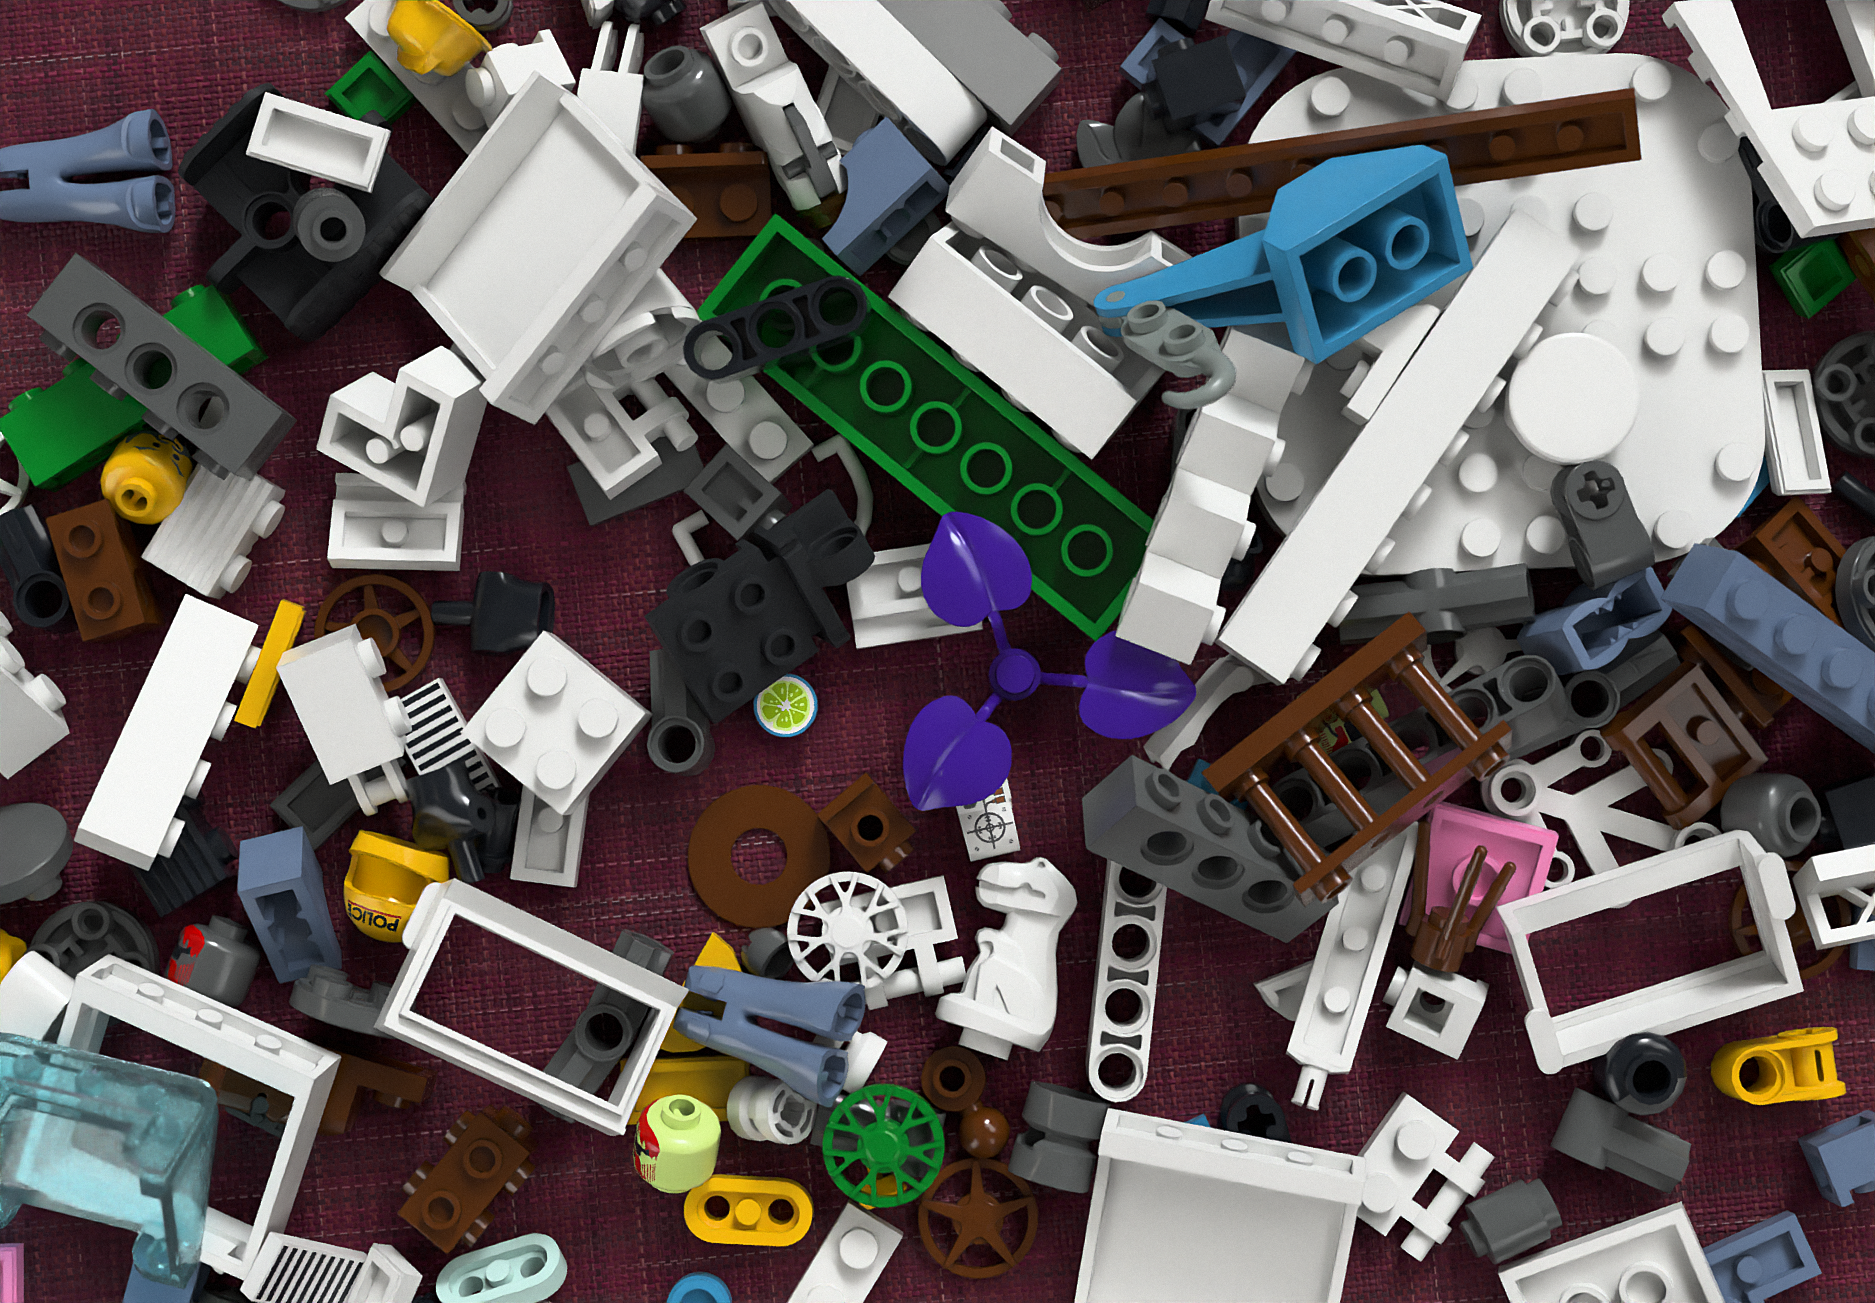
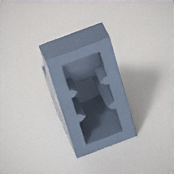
(885, 198)
(287, 903)

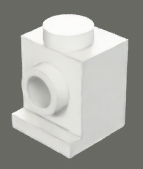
(509, 67)
(1437, 1026)

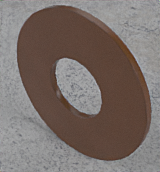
(712, 849)

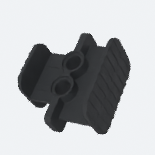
(289, 280)

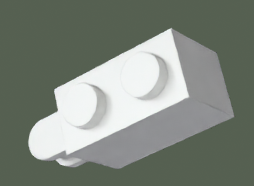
(349, 713)

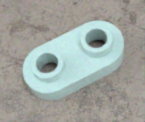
(505, 1272)

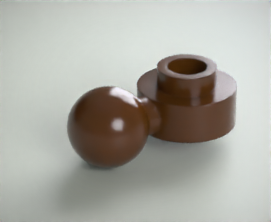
(982, 1128)

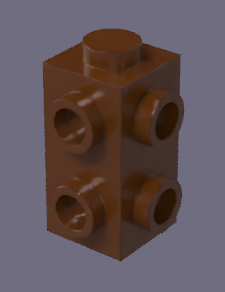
(484, 1158)

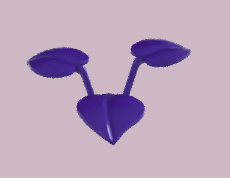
(959, 756)

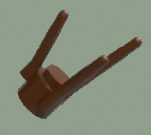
(1445, 932)

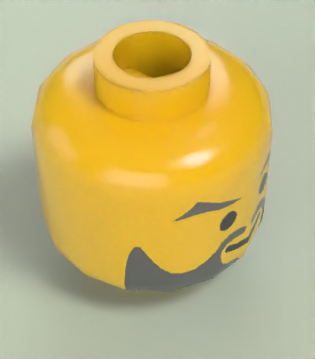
(146, 476)

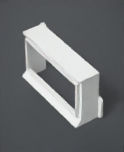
(423, 937)
(1675, 1002)

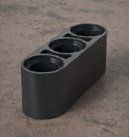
(746, 325)

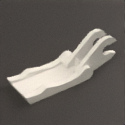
(611, 94)
(1219, 682)

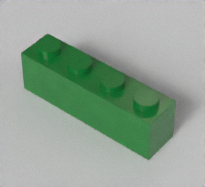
(79, 424)

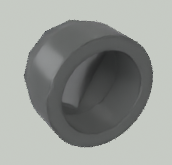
(767, 954)

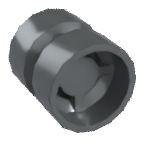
(1059, 1137)

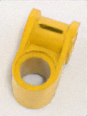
(1791, 1067)

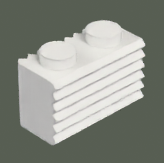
(215, 530)

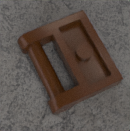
(1699, 730)

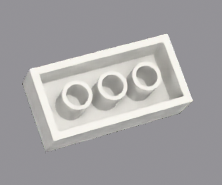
(1025, 338)

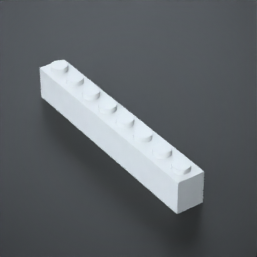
(1399, 447)

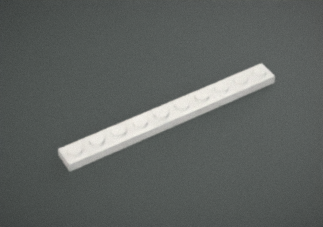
(736, 410)

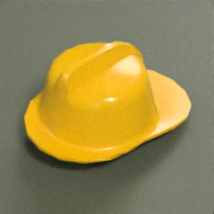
(433, 37)

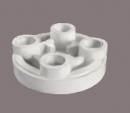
(1563, 26)
(1572, 399)

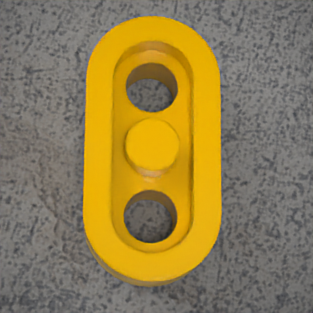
(749, 1214)

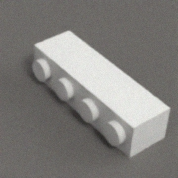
(166, 734)

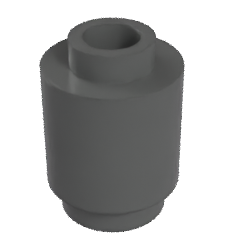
(314, 209)
(1510, 1220)

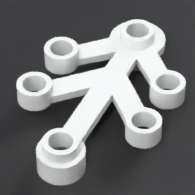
(1587, 810)

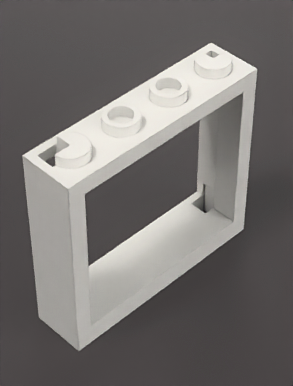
(233, 1041)

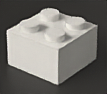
(556, 723)

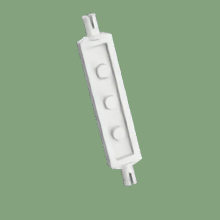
(1349, 966)

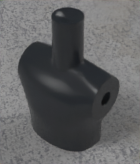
(504, 613)
(451, 815)

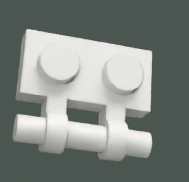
(606, 437)
(929, 923)
(1399, 1161)

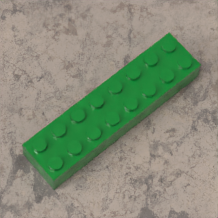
(946, 433)

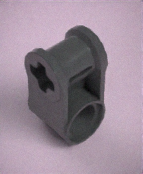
(1604, 532)

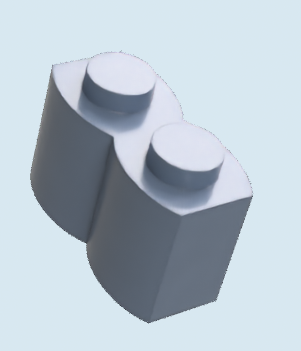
(1596, 623)

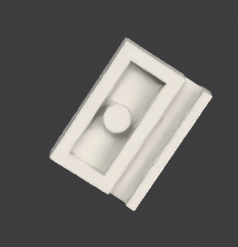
(387, 531)
(890, 603)

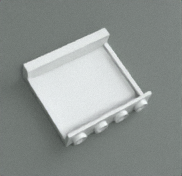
(538, 245)
(1215, 1217)

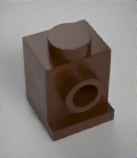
(863, 799)

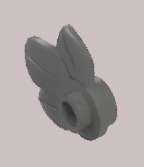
(1131, 138)

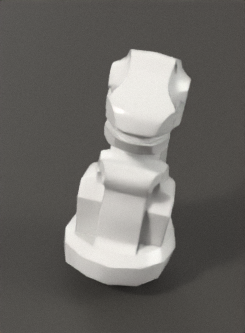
(1013, 979)

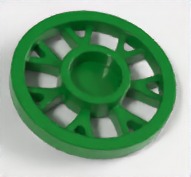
(883, 1145)

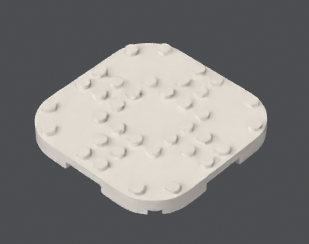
(1659, 280)

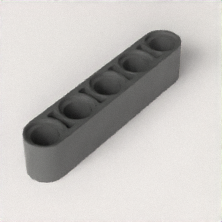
(1489, 695)

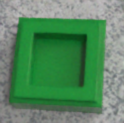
(371, 87)
(1812, 276)

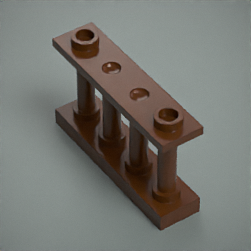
(1347, 696)

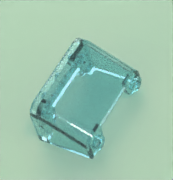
(109, 1148)

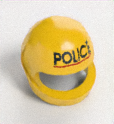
(387, 882)

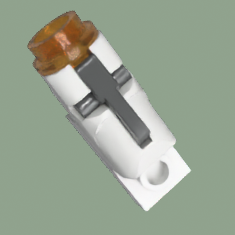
(779, 112)

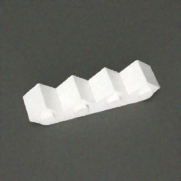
(1209, 497)

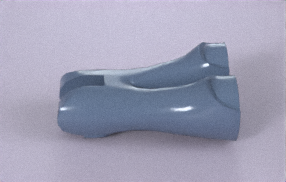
(129, 145)
(822, 1008)

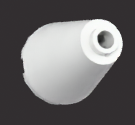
(645, 337)

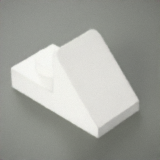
(1391, 348)

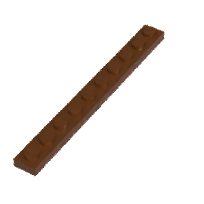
(1246, 177)

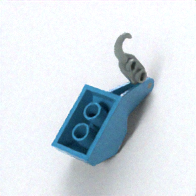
(1333, 264)

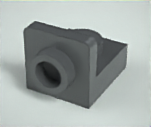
(738, 496)

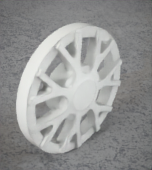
(848, 929)

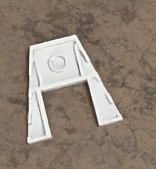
(1814, 154)

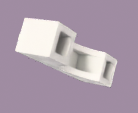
(1003, 200)

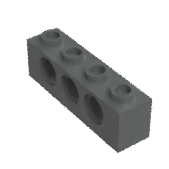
(87, 297)
(1198, 847)

